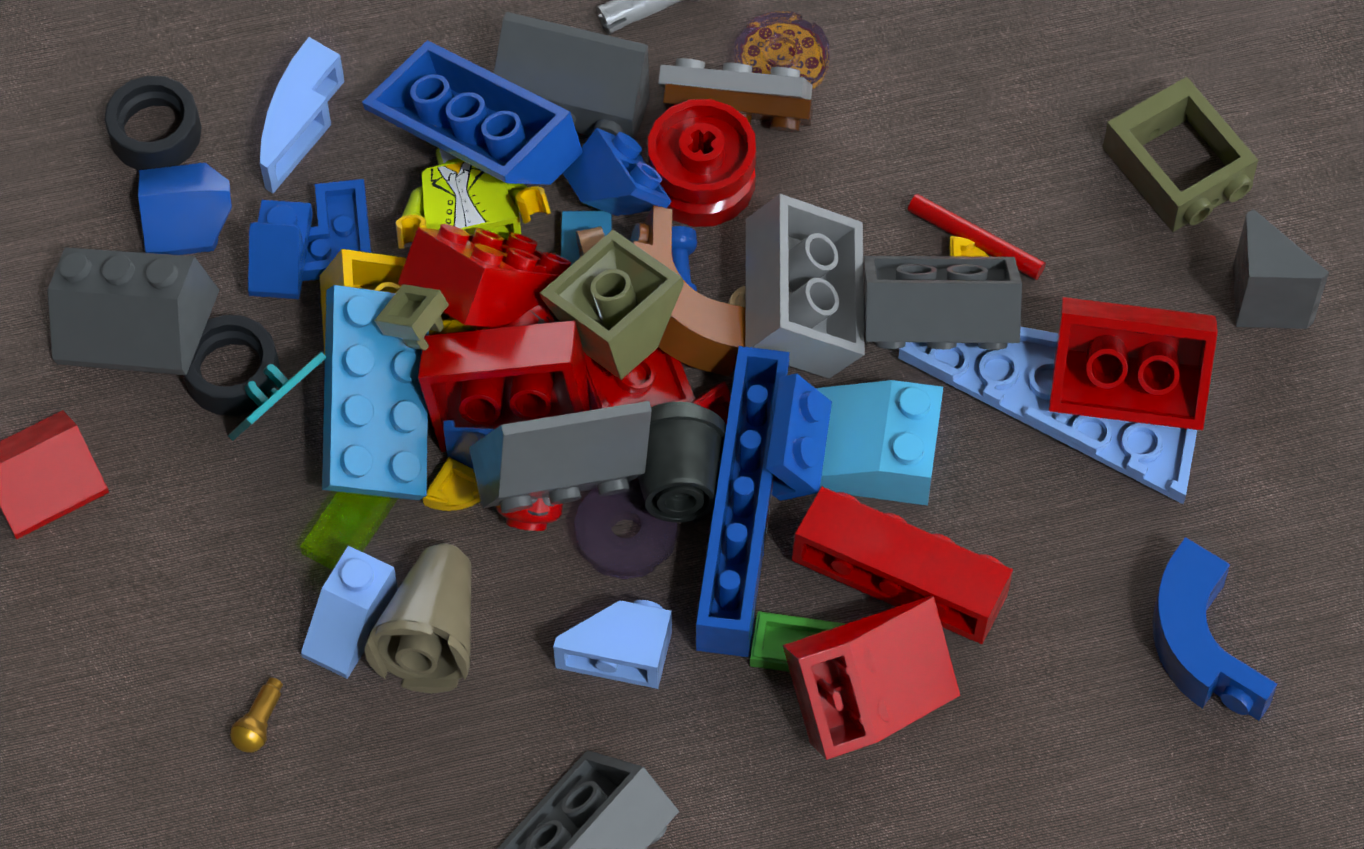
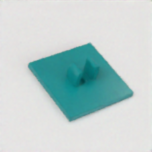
(275, 395)

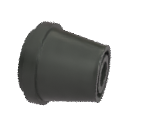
(682, 461)

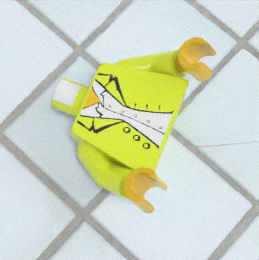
(468, 200)

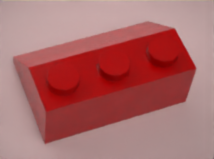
(1133, 363)
(503, 375)

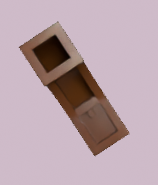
(700, 329)

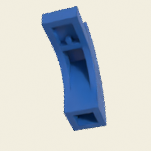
(1186, 644)

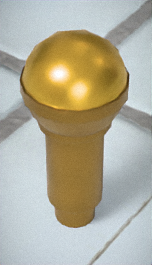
(250, 731)

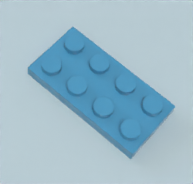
(371, 402)

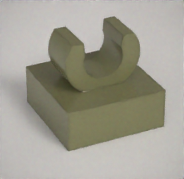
(412, 315)

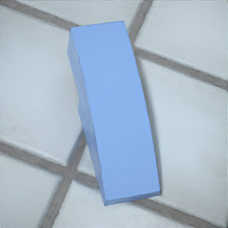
(298, 111)

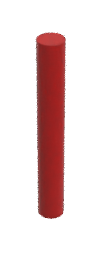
(983, 239)

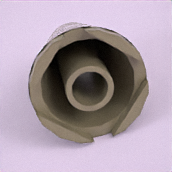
(427, 624)

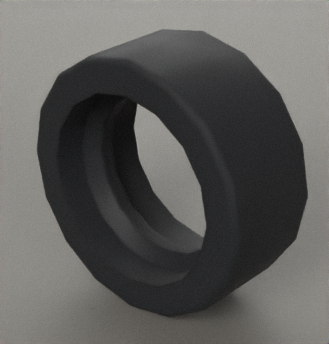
(145, 93)
(219, 333)

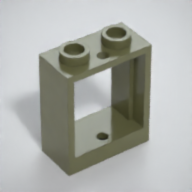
(1154, 117)

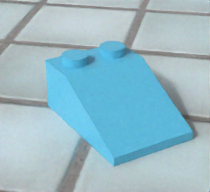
(882, 440)

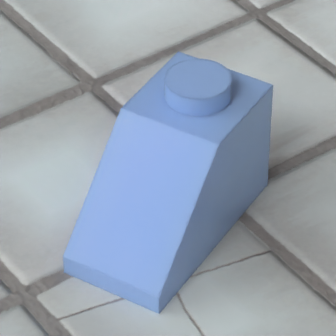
(348, 611)
(619, 643)

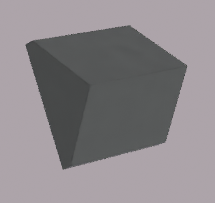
(1274, 279)

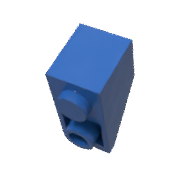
(615, 176)

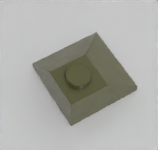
(617, 300)

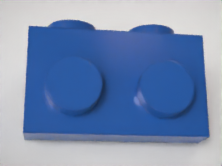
(798, 438)

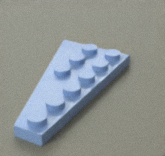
(1020, 385)

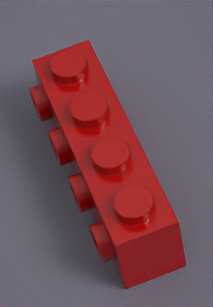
(901, 562)

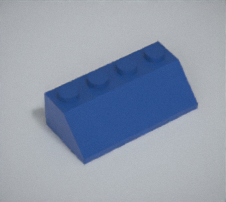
(478, 117)

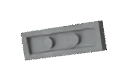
(736, 77)

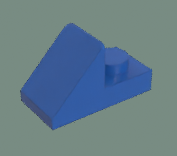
(278, 249)

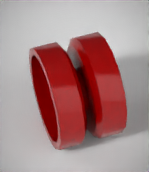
(704, 161)

